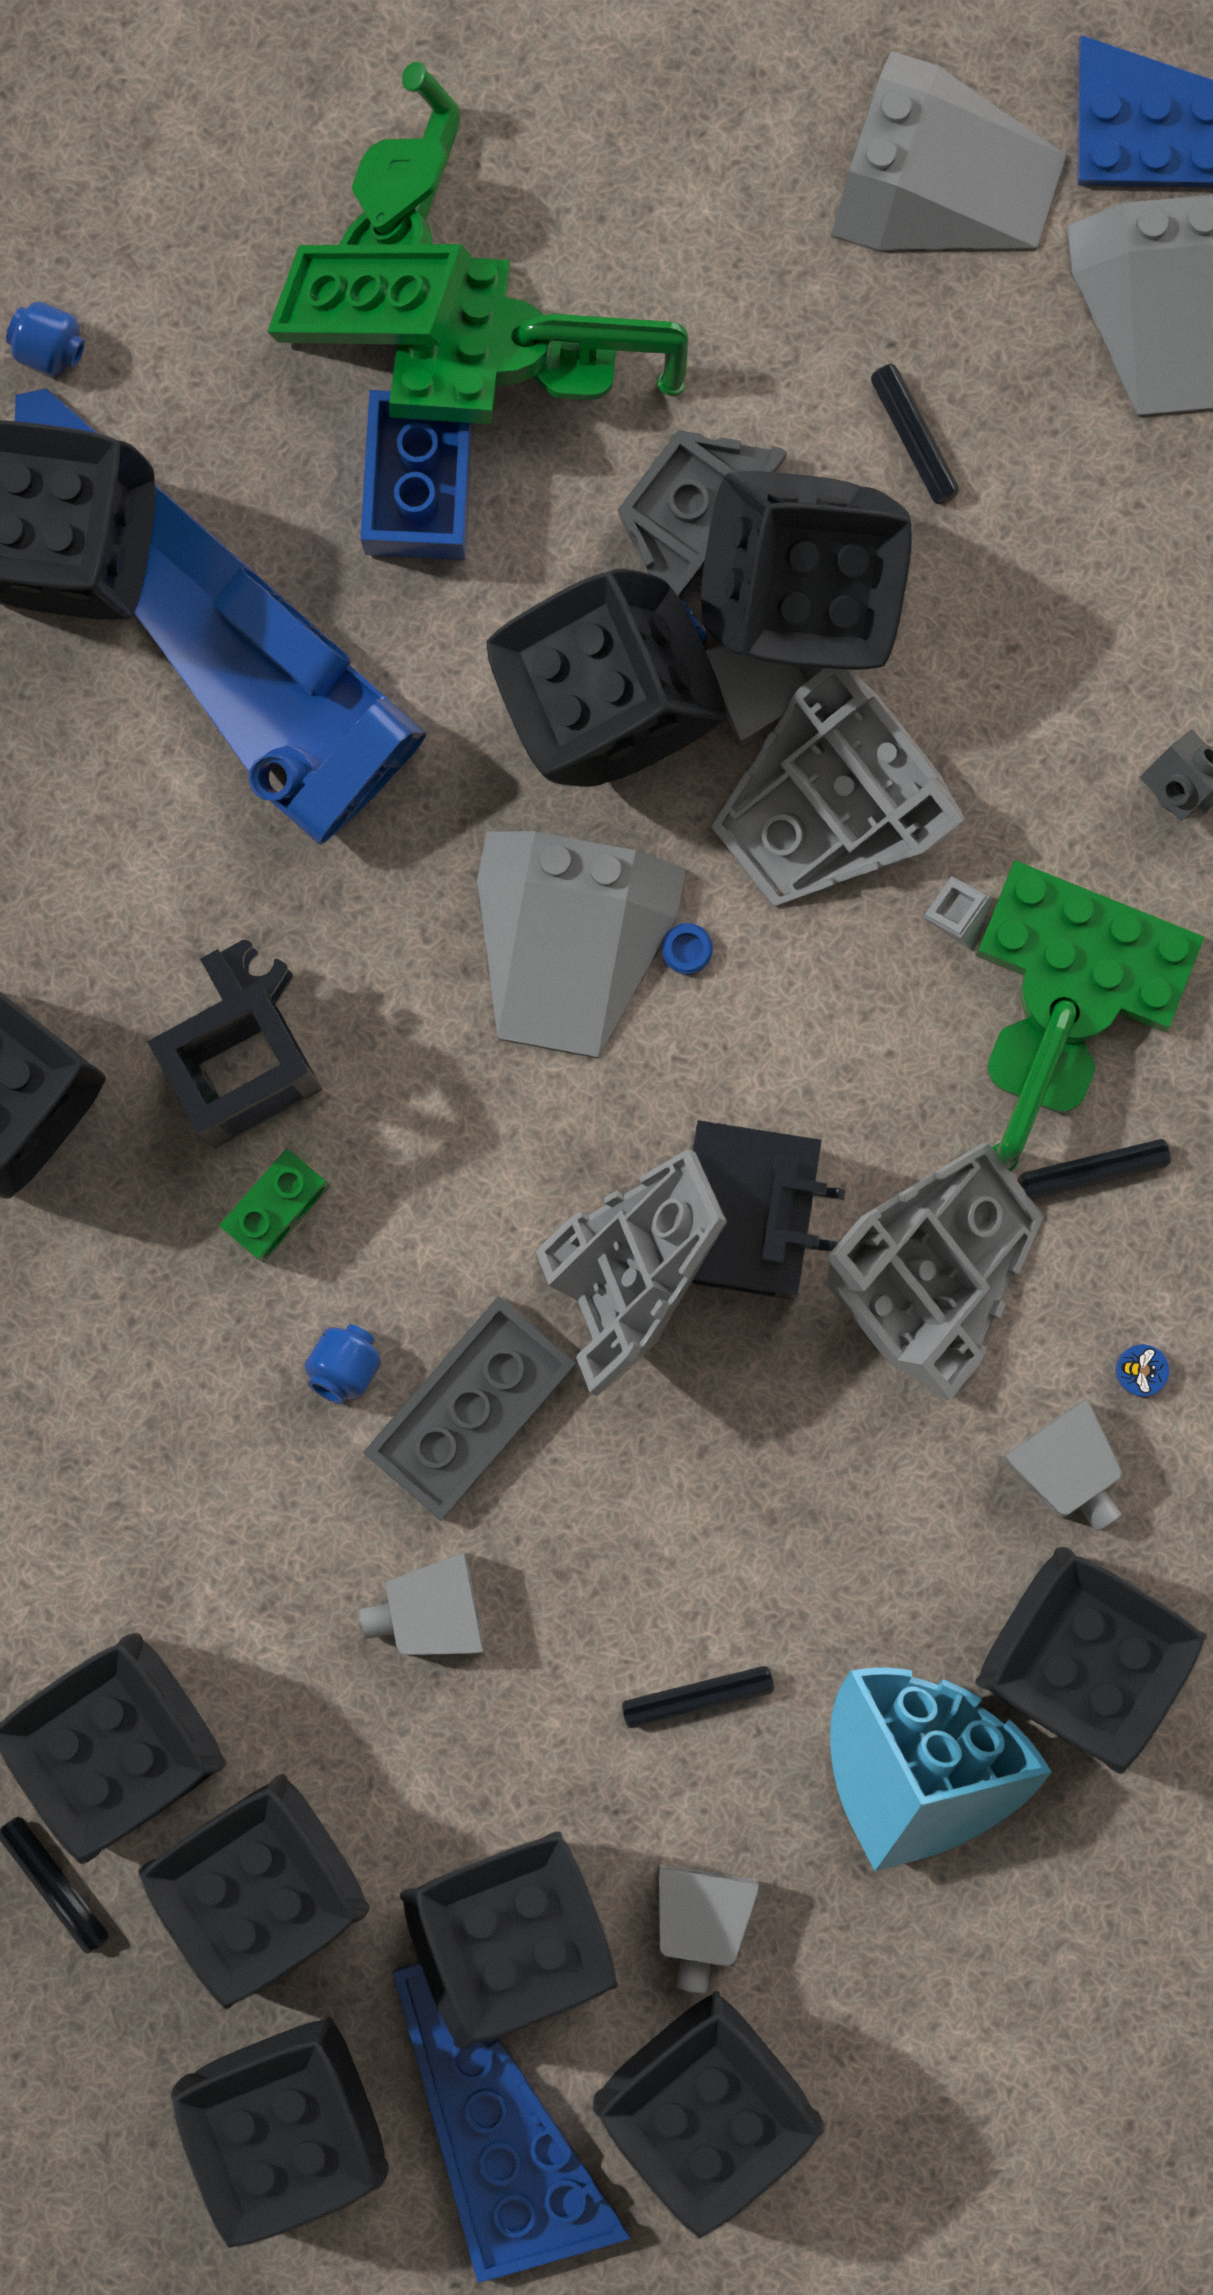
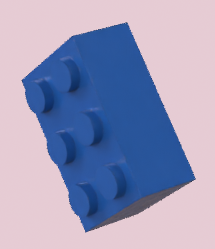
(415, 485)

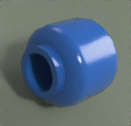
(45, 338)
(342, 1363)

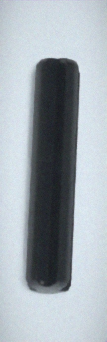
(914, 433)
(1095, 1169)
(698, 1697)
(53, 1885)

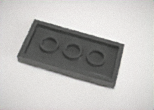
(469, 1408)

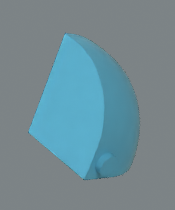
(924, 1765)

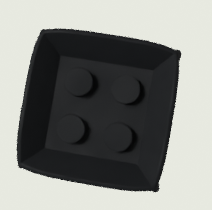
(73, 521)
(805, 570)
(605, 678)
(41, 1095)
(1091, 1659)
(108, 1747)
(254, 1892)
(509, 1940)
(707, 2115)
(279, 2133)

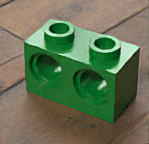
(274, 1205)

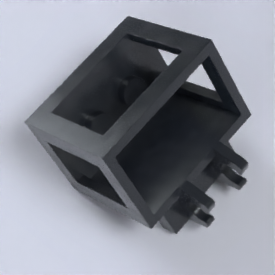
(245, 1010)
(766, 1197)

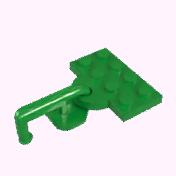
(385, 273)
(508, 341)
(1094, 964)

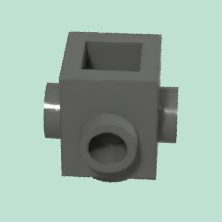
(1183, 777)

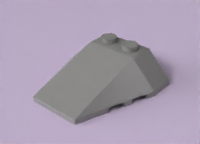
(944, 169)
(1152, 297)
(834, 793)
(570, 934)
(633, 1263)
(934, 1265)

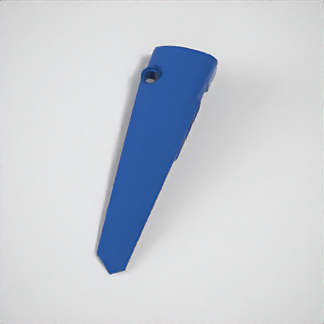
(260, 668)

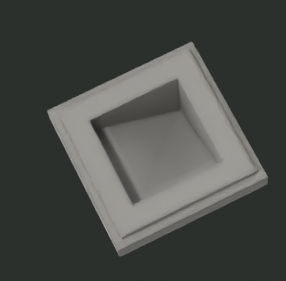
(964, 915)

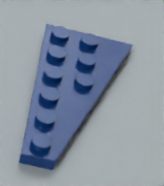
(1141, 121)
(507, 2161)

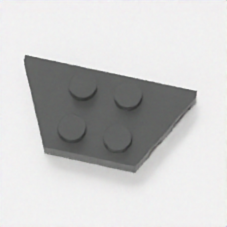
(675, 501)

